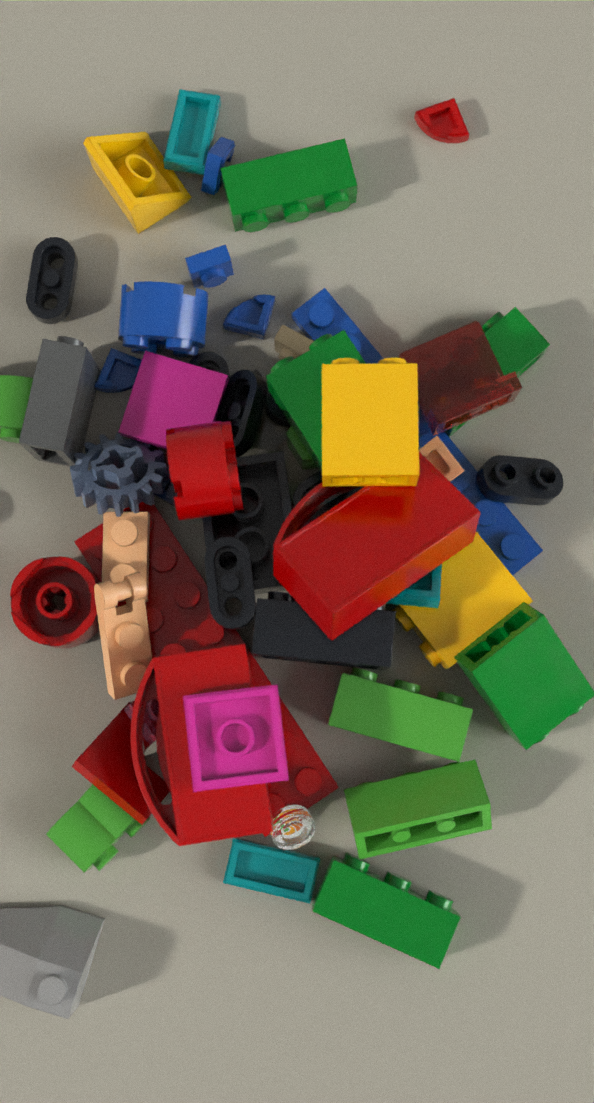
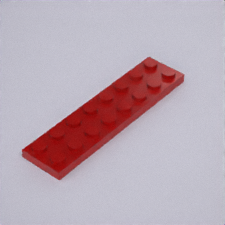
(183, 623)

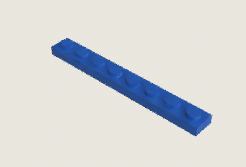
(496, 522)

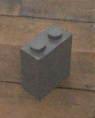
(60, 401)

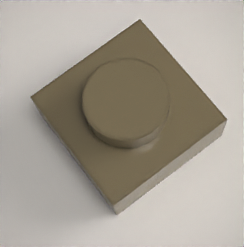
(290, 343)

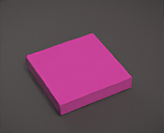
(170, 396)
(235, 738)

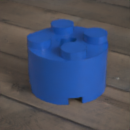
(162, 318)

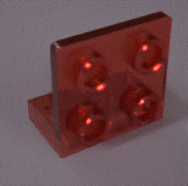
(459, 378)

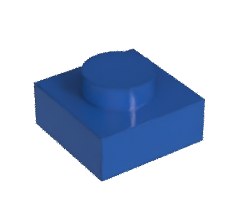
(210, 267)

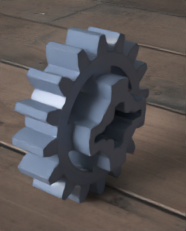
(118, 474)

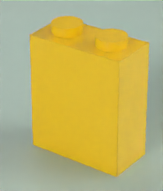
(370, 423)
(473, 598)

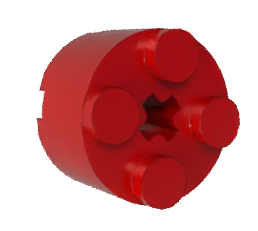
(203, 470)
(34, 608)

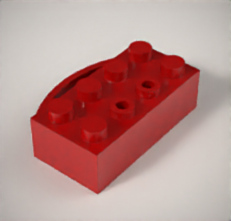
(369, 545)
(206, 813)

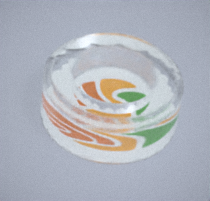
(292, 827)

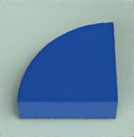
(216, 158)
(251, 316)
(118, 372)

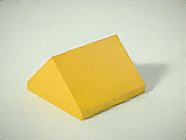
(136, 177)

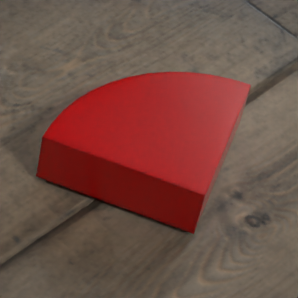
(443, 122)

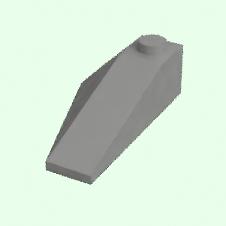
(47, 956)

